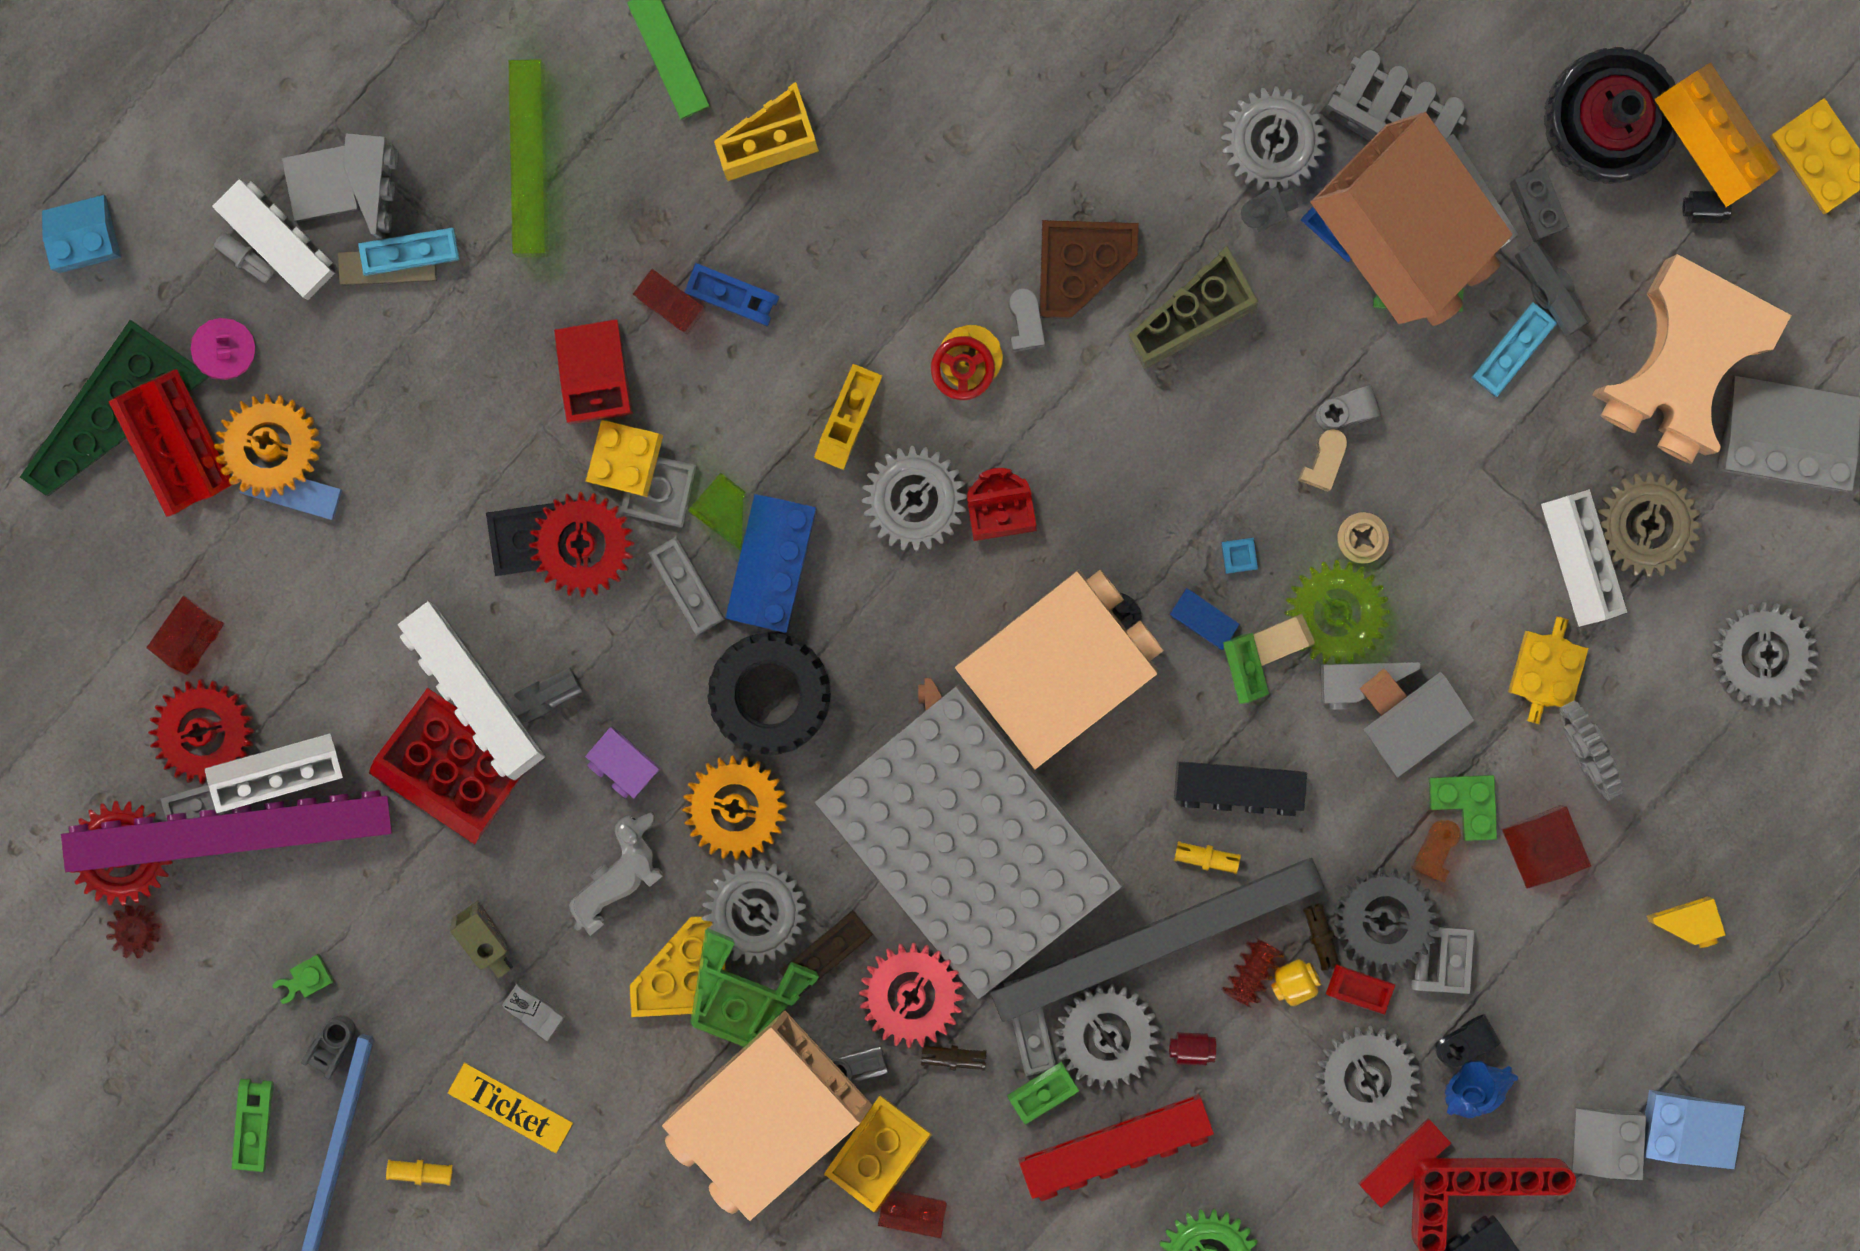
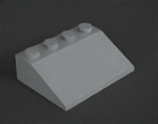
(1791, 434)

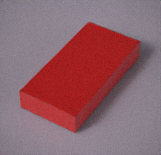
(1360, 989)

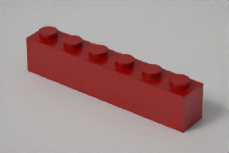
(1115, 1147)

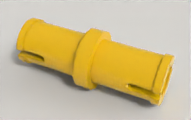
(1207, 857)
(419, 1172)

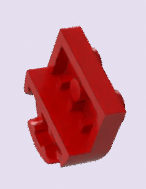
(1000, 505)

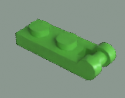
(252, 1126)

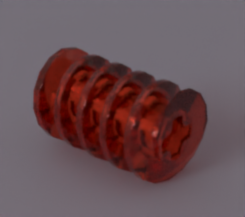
(1253, 972)

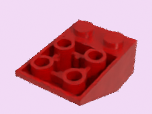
(592, 372)

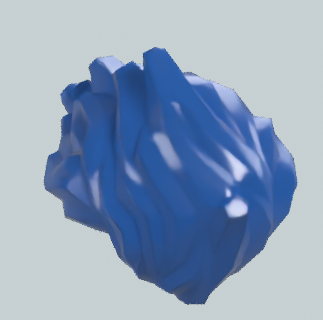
(1478, 1089)

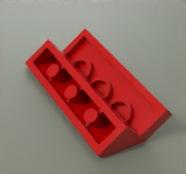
(170, 442)

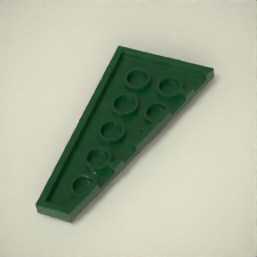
(89, 423)

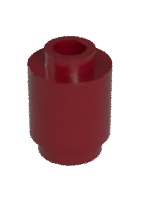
(1192, 1048)

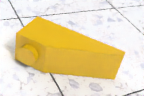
(847, 416)

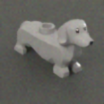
(620, 878)

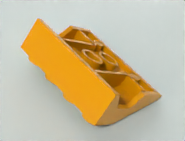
(1718, 134)

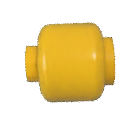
(1296, 982)

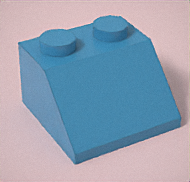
(79, 234)

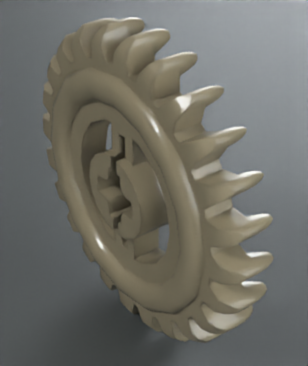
(1657, 494)

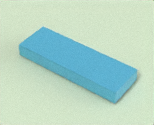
(408, 251)
(1514, 349)

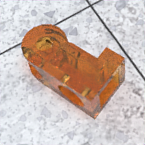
(1435, 848)

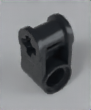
(1473, 1040)

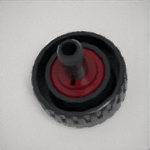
(1606, 115)

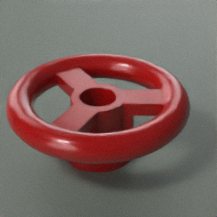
(983, 356)

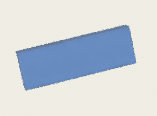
(307, 497)

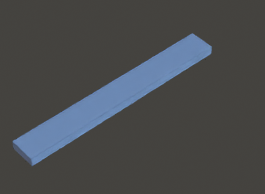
(338, 1143)

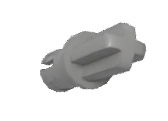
(244, 257)

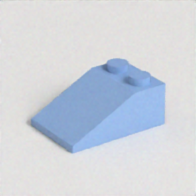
(1692, 1130)

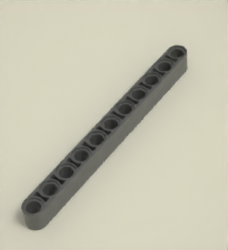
(1157, 939)

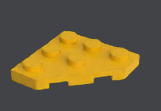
(671, 977)

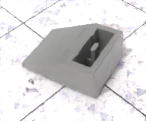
(368, 168)

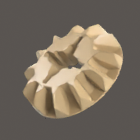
(1378, 536)

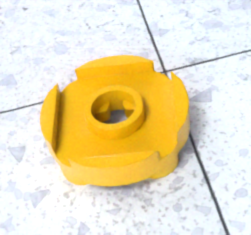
(988, 339)

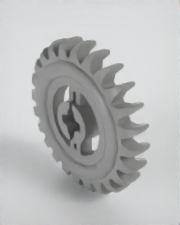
(1283, 109)
(936, 475)
(1763, 623)
(730, 892)
(1127, 1060)
(1382, 1105)

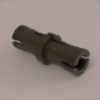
(1321, 936)
(953, 1057)

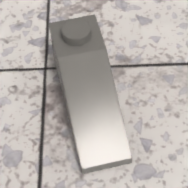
(1342, 681)

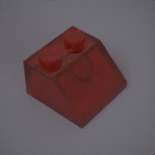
(1546, 847)

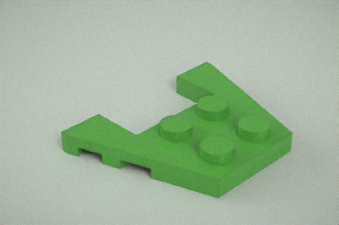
(734, 1005)

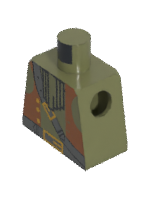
(475, 928)

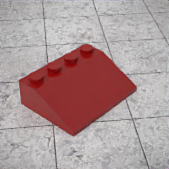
(442, 768)

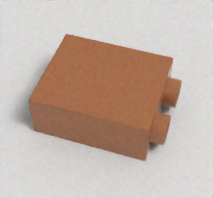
(1413, 221)

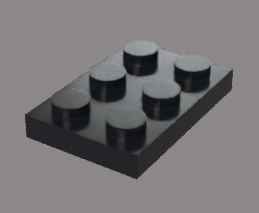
(511, 535)

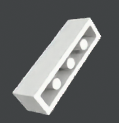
(273, 239)
(1584, 558)
(273, 773)

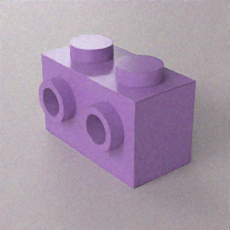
(622, 763)

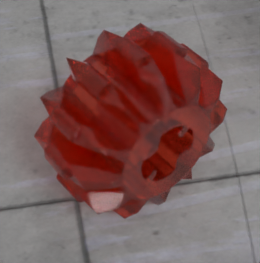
(125, 922)

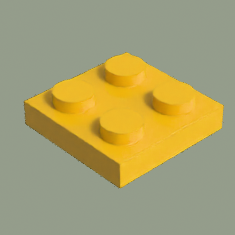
(624, 458)

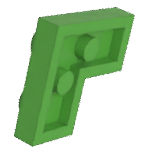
(1475, 798)

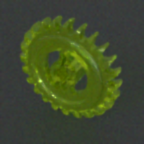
(1370, 607)

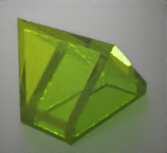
(722, 509)

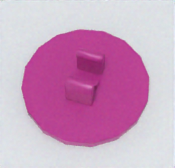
(222, 348)

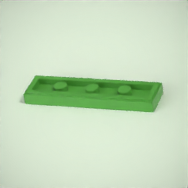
(669, 57)

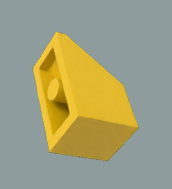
(1693, 922)

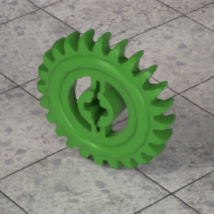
(1194, 1231)

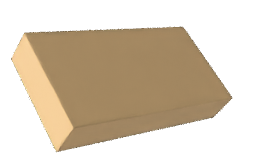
(1283, 639)

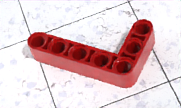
(1477, 1185)

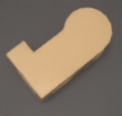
(1331, 449)

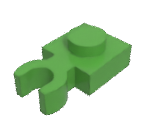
(307, 978)

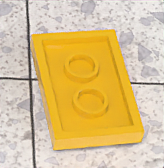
(1821, 155)
(878, 1154)

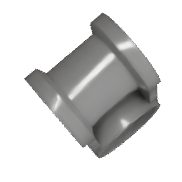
(1352, 407)

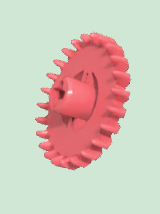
(895, 1022)

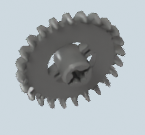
(1356, 914)

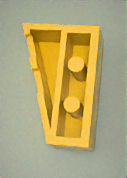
(768, 137)

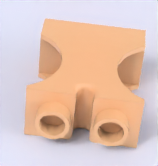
(1700, 334)

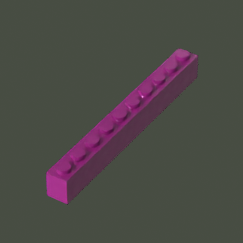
(226, 833)

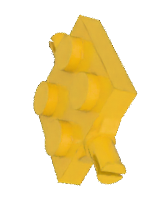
(1547, 669)

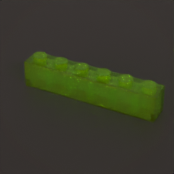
(528, 158)

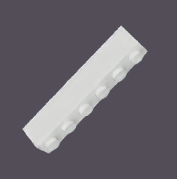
(471, 691)

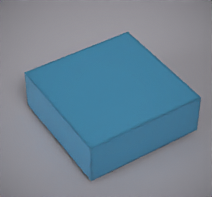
(1239, 555)

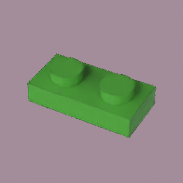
(1246, 668)
(1043, 1093)

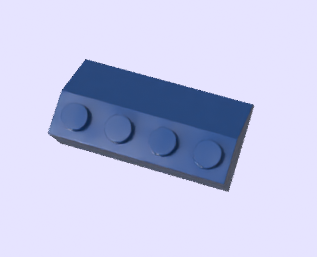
(771, 563)

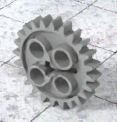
(1591, 750)

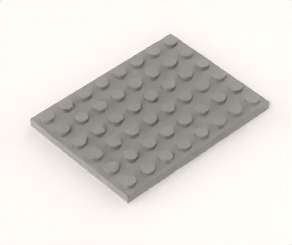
(969, 842)

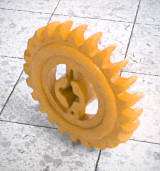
(238, 439)
(704, 801)

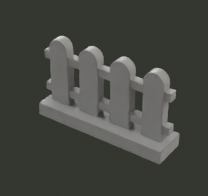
(1369, 123)

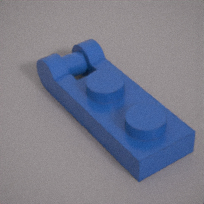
(730, 294)

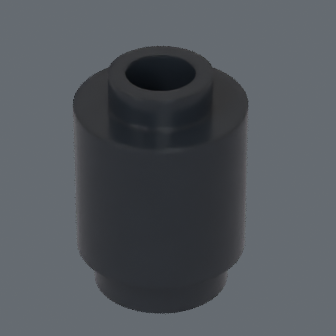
(1705, 207)

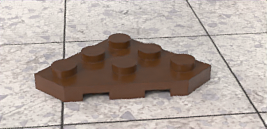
(1081, 261)

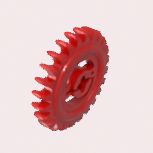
(582, 576)
(172, 740)
(120, 886)

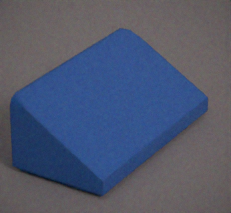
(1204, 619)

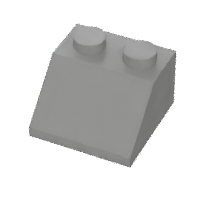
(1609, 1143)

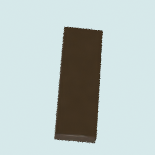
(833, 946)

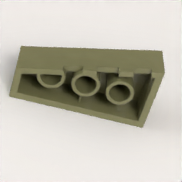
(1195, 311)

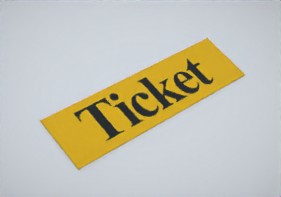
(510, 1108)

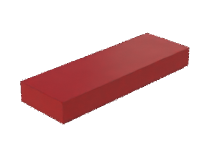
(1399, 1166)

